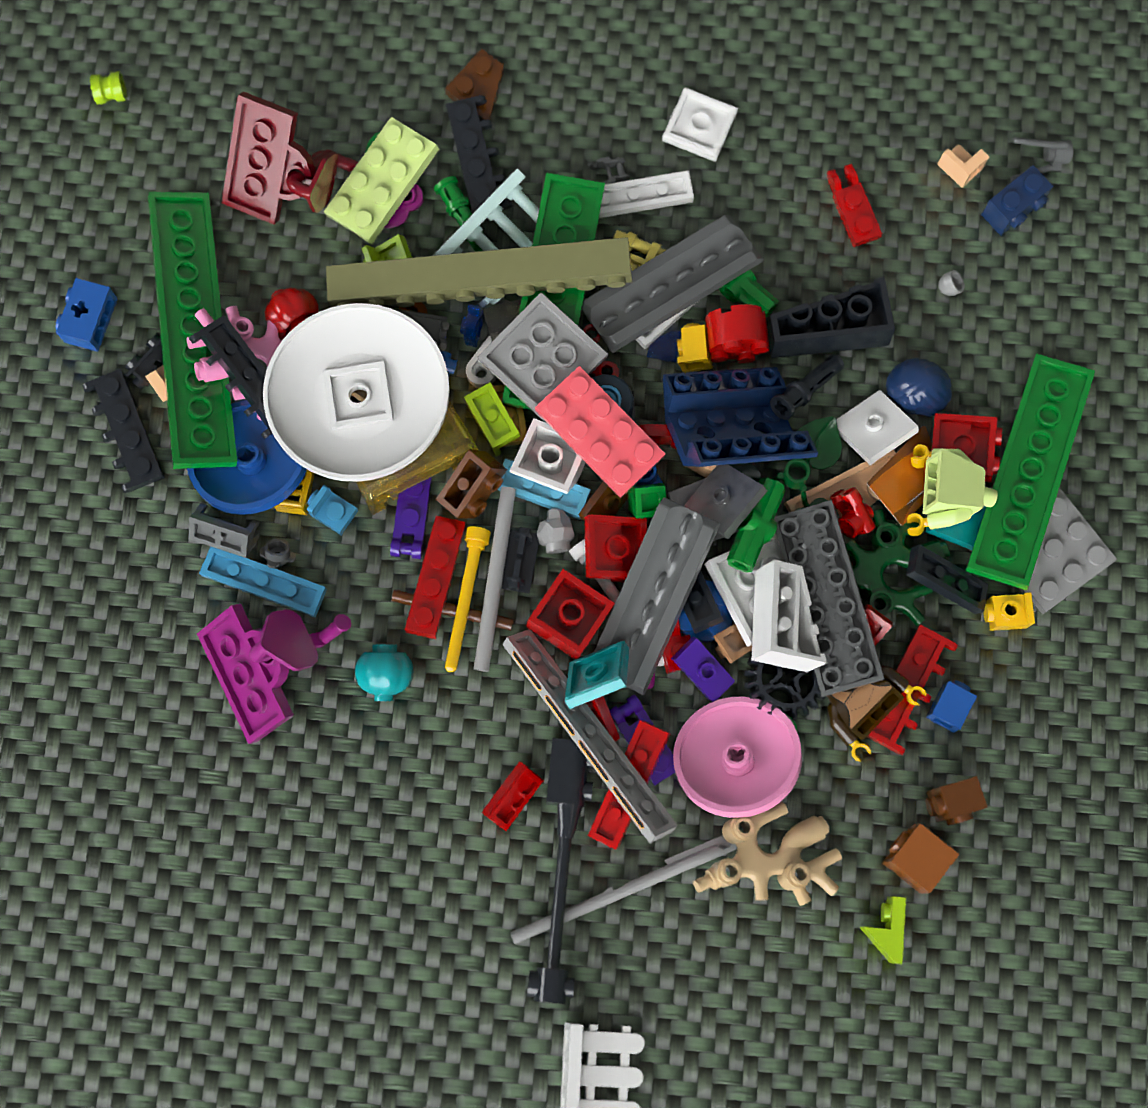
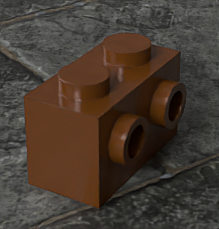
(472, 484)
(956, 801)

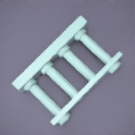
(493, 211)

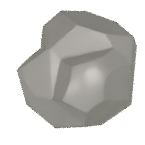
(556, 532)

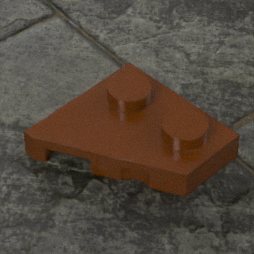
(478, 78)

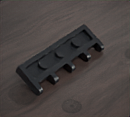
(473, 152)
(238, 362)
(126, 429)

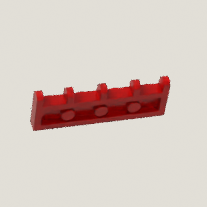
(915, 666)

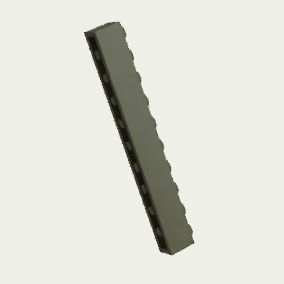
(482, 274)

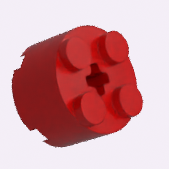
(737, 333)

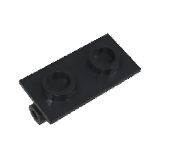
(143, 366)
(520, 560)

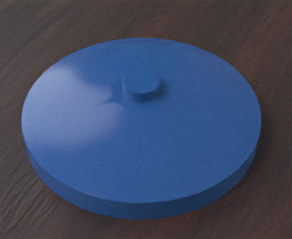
(262, 474)

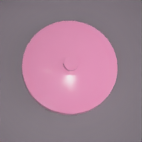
(737, 757)

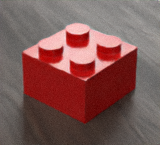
(569, 614)

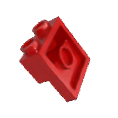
(972, 435)
(612, 545)

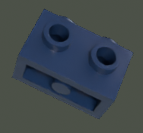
(1016, 200)

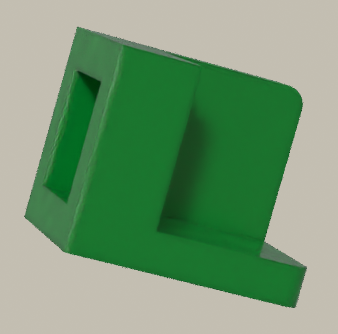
(645, 499)

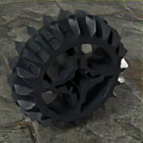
(792, 691)

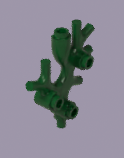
(871, 565)

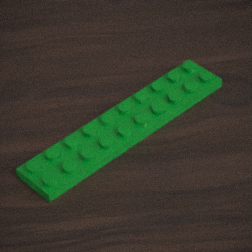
(185, 283)

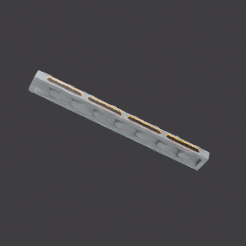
(591, 737)

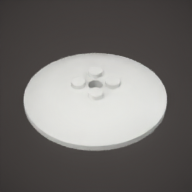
(350, 351)

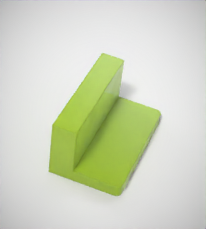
(492, 417)

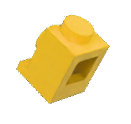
(693, 348)
(1021, 608)

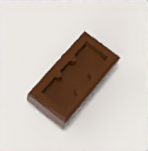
(603, 502)

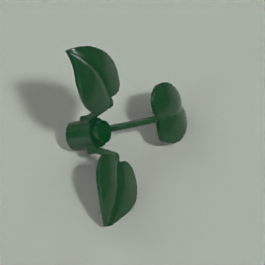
(797, 471)

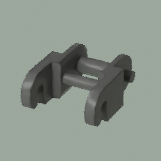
(606, 163)

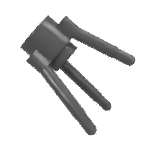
(1054, 151)

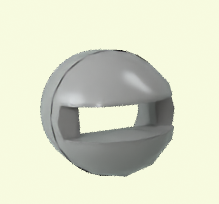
(951, 283)

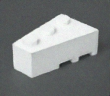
(783, 620)

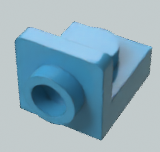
(331, 509)

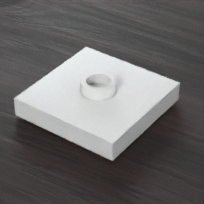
(700, 124)
(875, 427)

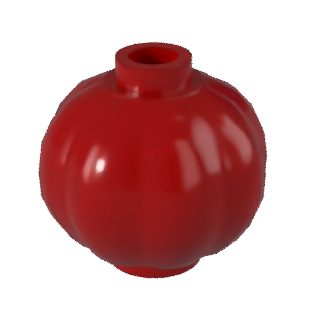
(289, 308)

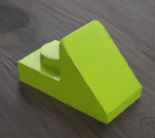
(891, 939)

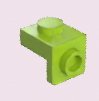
(390, 250)

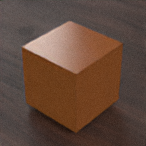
(920, 858)

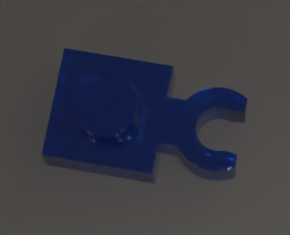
(472, 325)

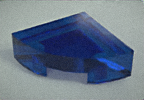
(665, 347)

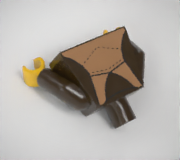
(862, 708)

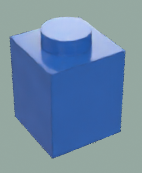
(952, 705)

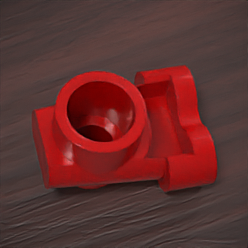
(856, 515)

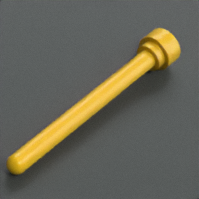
(476, 541)

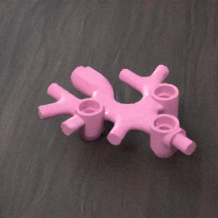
(261, 347)

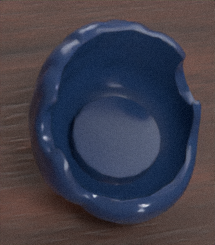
(919, 387)

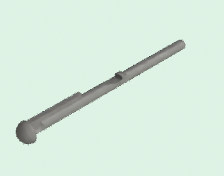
(675, 866)

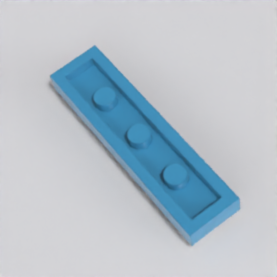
(263, 581)

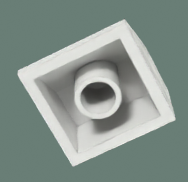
(547, 459)

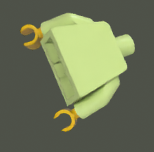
(951, 488)

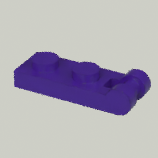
(411, 520)
(665, 765)

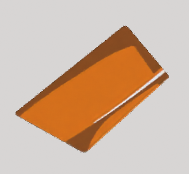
(899, 483)

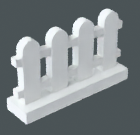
(592, 1075)

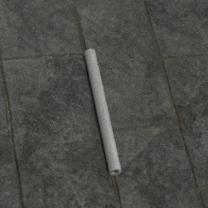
(494, 579)

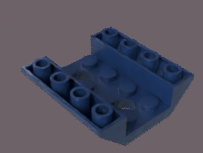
(730, 411)

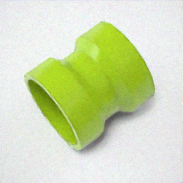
(108, 87)

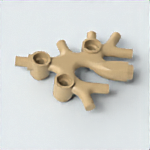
(760, 866)

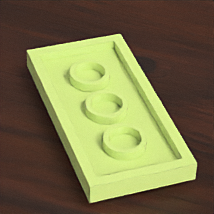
(381, 180)

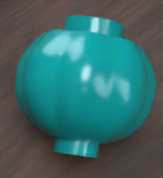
(384, 671)

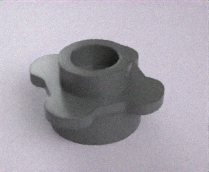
(277, 553)

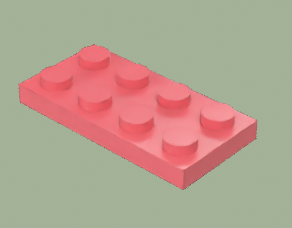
(600, 431)

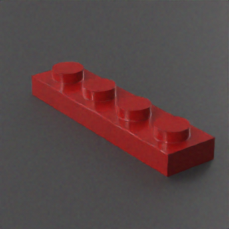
(435, 577)
(644, 755)

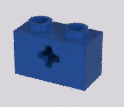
(86, 314)

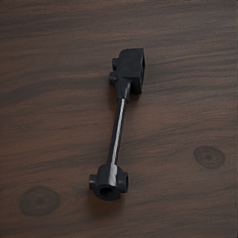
(567, 791)

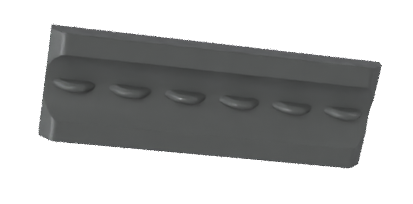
(671, 282)
(816, 543)
(658, 588)

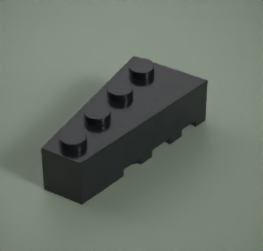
(835, 323)

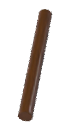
(450, 609)

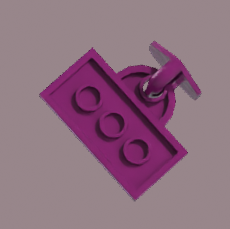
(258, 661)

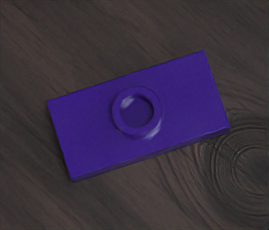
(703, 669)

